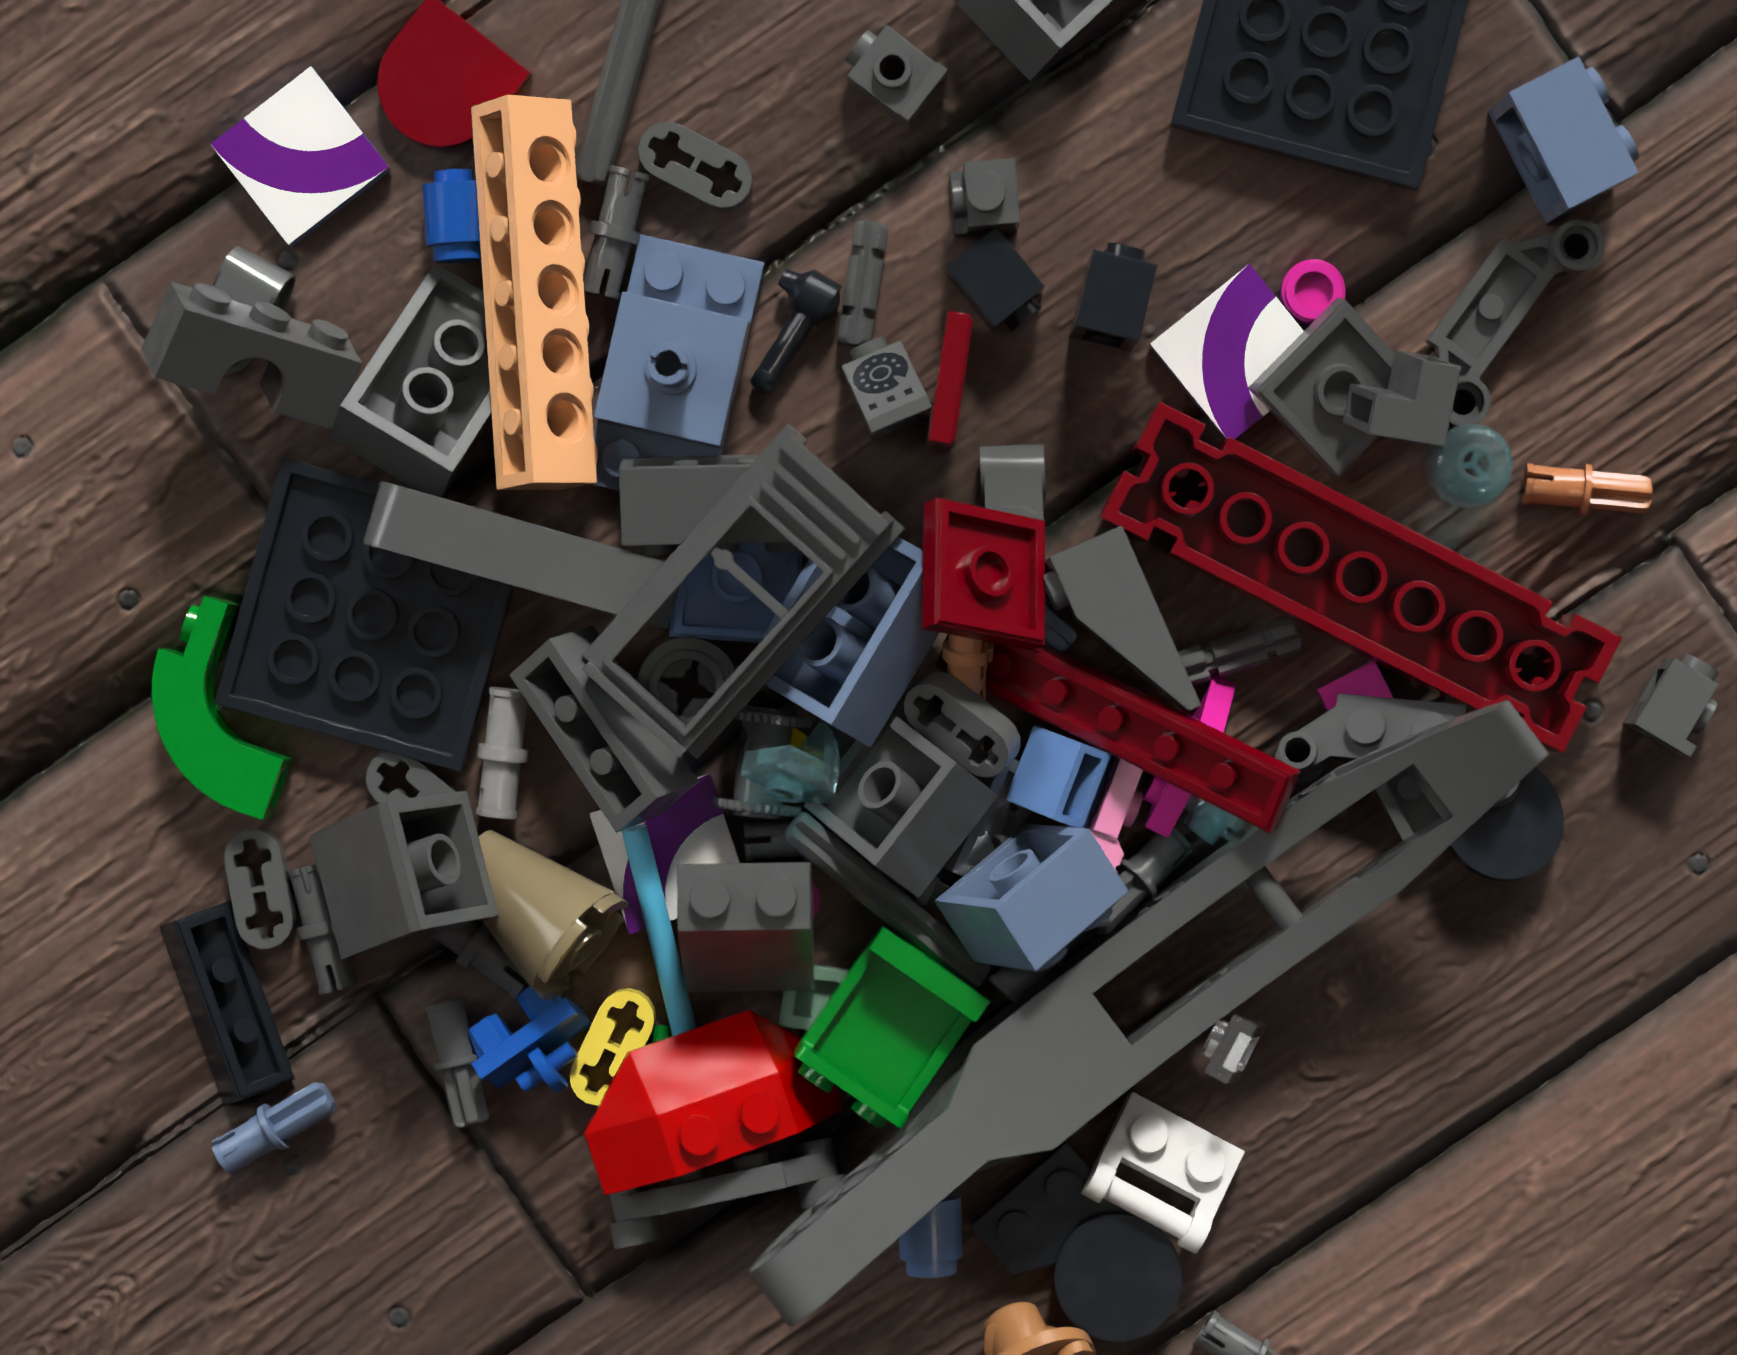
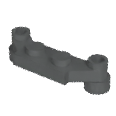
(1498, 301)
(1363, 726)
(639, 1208)

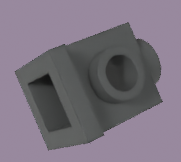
(899, 98)
(985, 197)
(1675, 703)

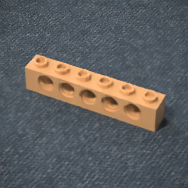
(525, 185)

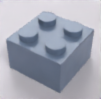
(1565, 139)
(1032, 897)

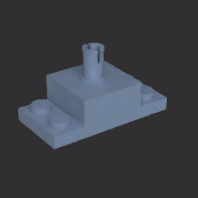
(674, 355)

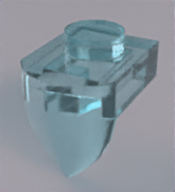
(797, 774)

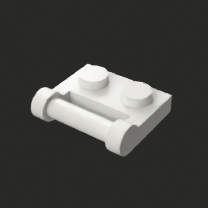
(1171, 1154)

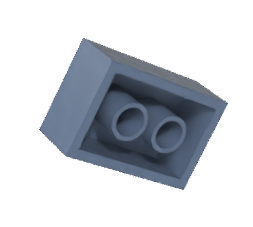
(863, 649)

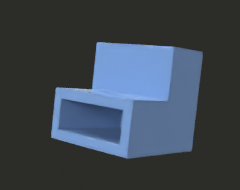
(1060, 778)

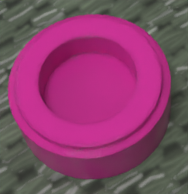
(1310, 289)

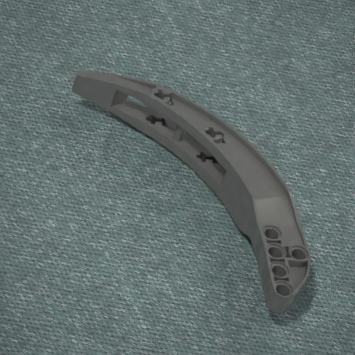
(1060, 1057)

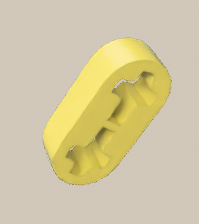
(599, 1039)

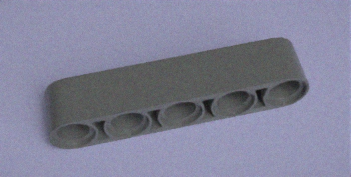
(510, 551)

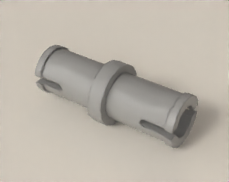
(502, 753)

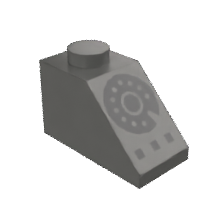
(885, 387)

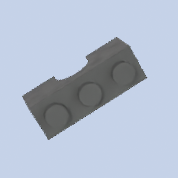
(206, 333)

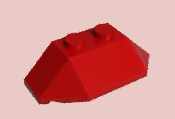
(702, 1102)

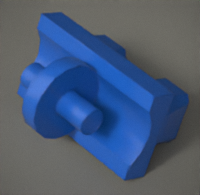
(535, 1050)

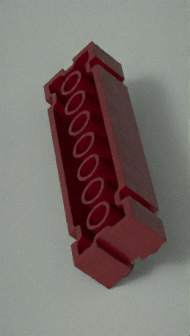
(1358, 577)

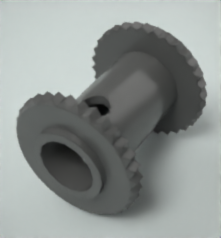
(761, 730)

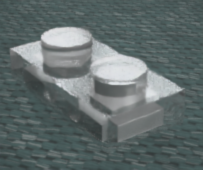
(1231, 1047)

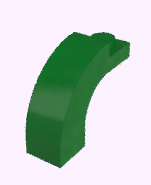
(193, 727)

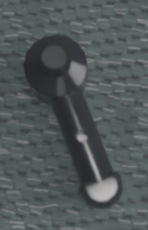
(812, 299)

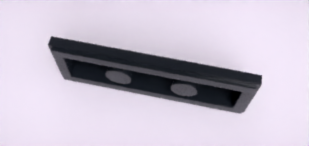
(227, 1003)

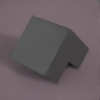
(1413, 406)

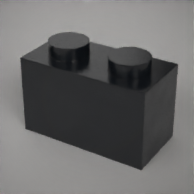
(1114, 297)

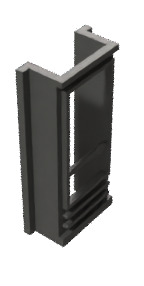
(814, 514)

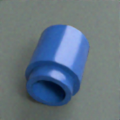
(452, 216)

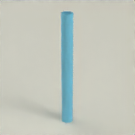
(659, 928)

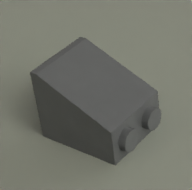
(403, 873)
(746, 926)

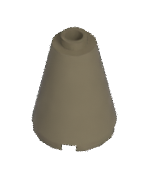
(547, 914)

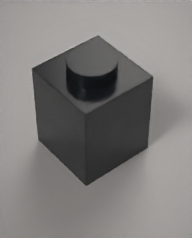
(996, 282)

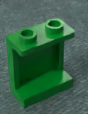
(888, 1028)

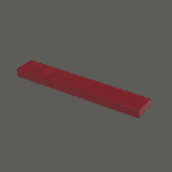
(1143, 732)

